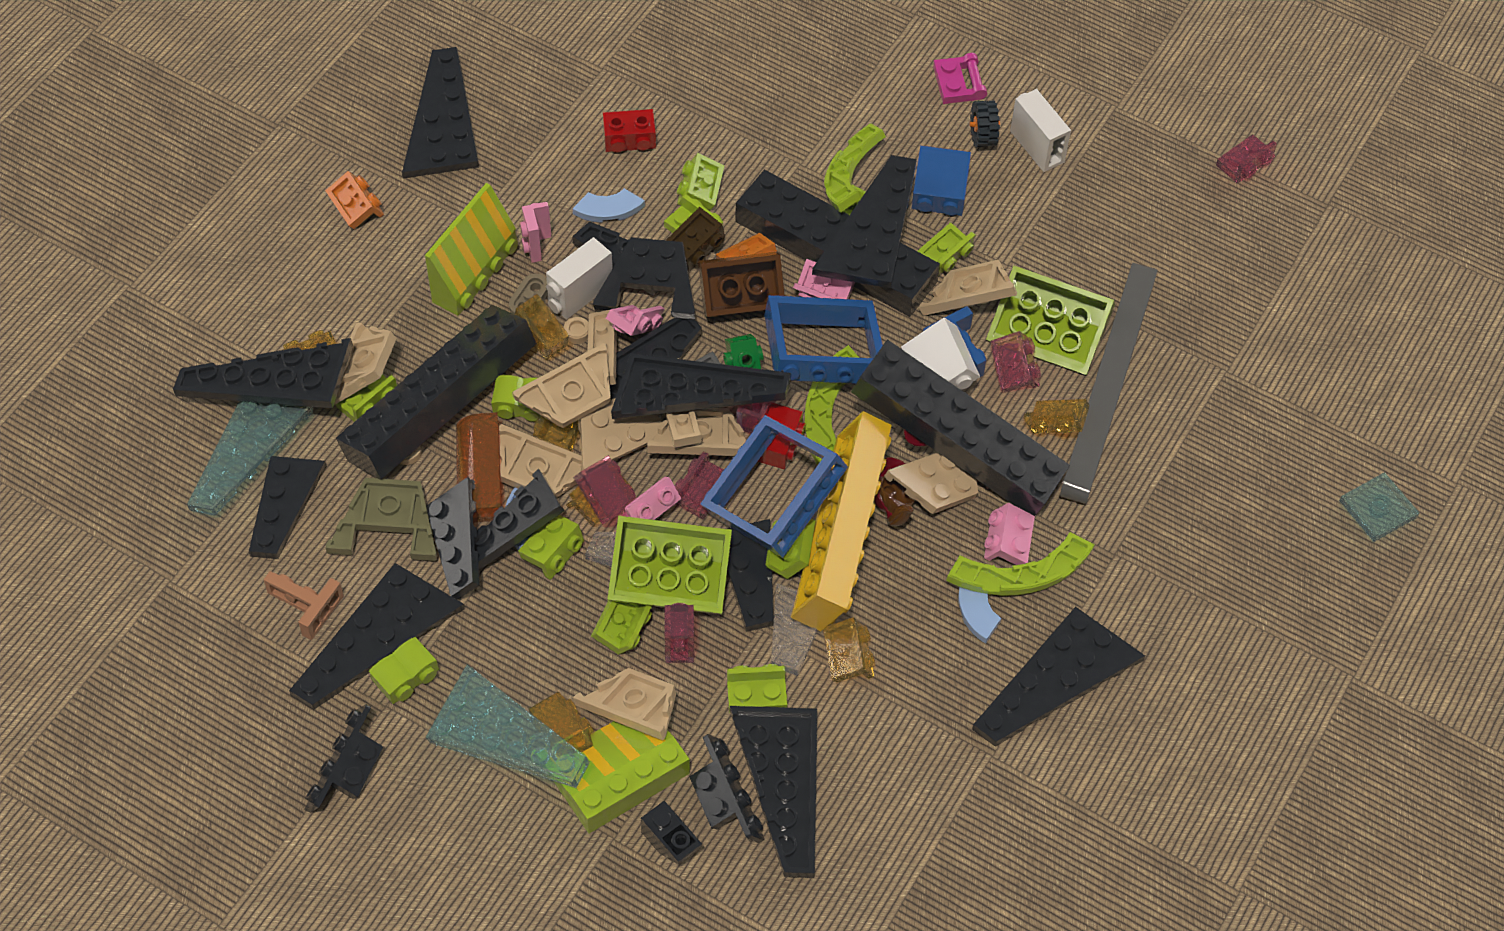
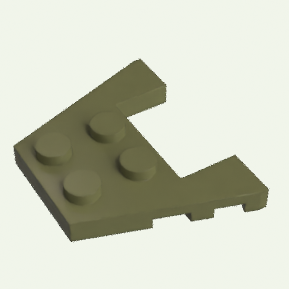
(386, 507)

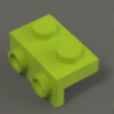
(948, 247)
(552, 545)
(620, 625)

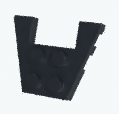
(650, 266)

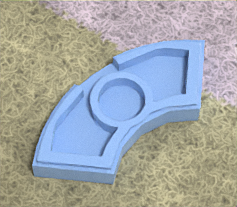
(610, 207)
(977, 613)

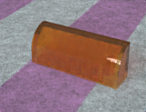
(480, 460)

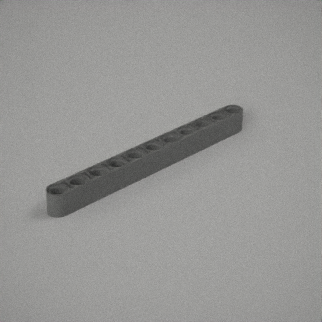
(1108, 383)

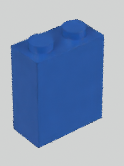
(941, 180)

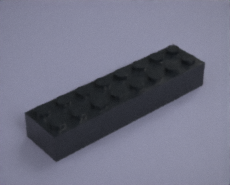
(809, 225)
(436, 391)
(960, 428)

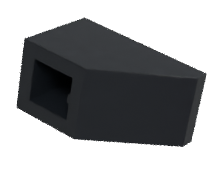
(669, 833)

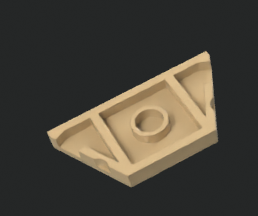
(970, 287)
(367, 359)
(570, 389)
(718, 434)
(613, 437)
(524, 454)
(935, 482)
(633, 701)

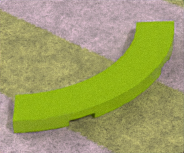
(842, 166)
(820, 406)
(1024, 577)

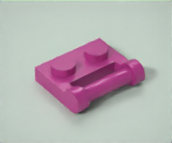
(952, 82)

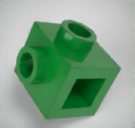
(741, 346)

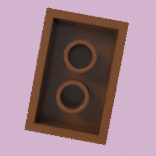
(740, 283)

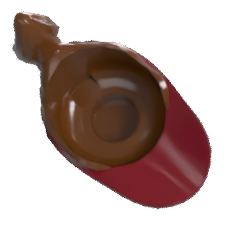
(891, 496)

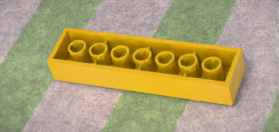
(843, 524)

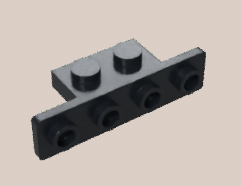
(349, 764)
(722, 793)

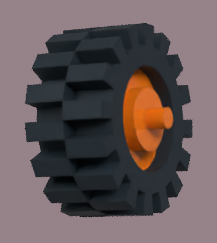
(984, 123)

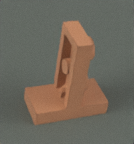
(316, 606)

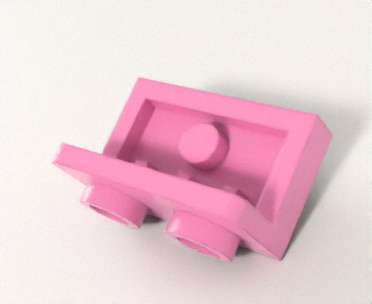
(534, 228)
(821, 286)
(635, 321)
(653, 501)
(1009, 534)

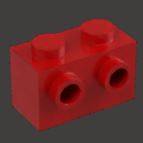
(629, 130)

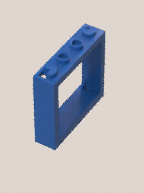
(820, 312)
(802, 506)

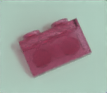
(1246, 158)
(1015, 361)
(696, 484)

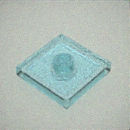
(1379, 507)

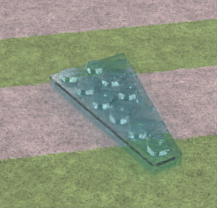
(247, 441)
(495, 728)

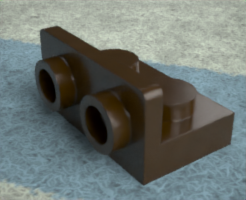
(699, 236)

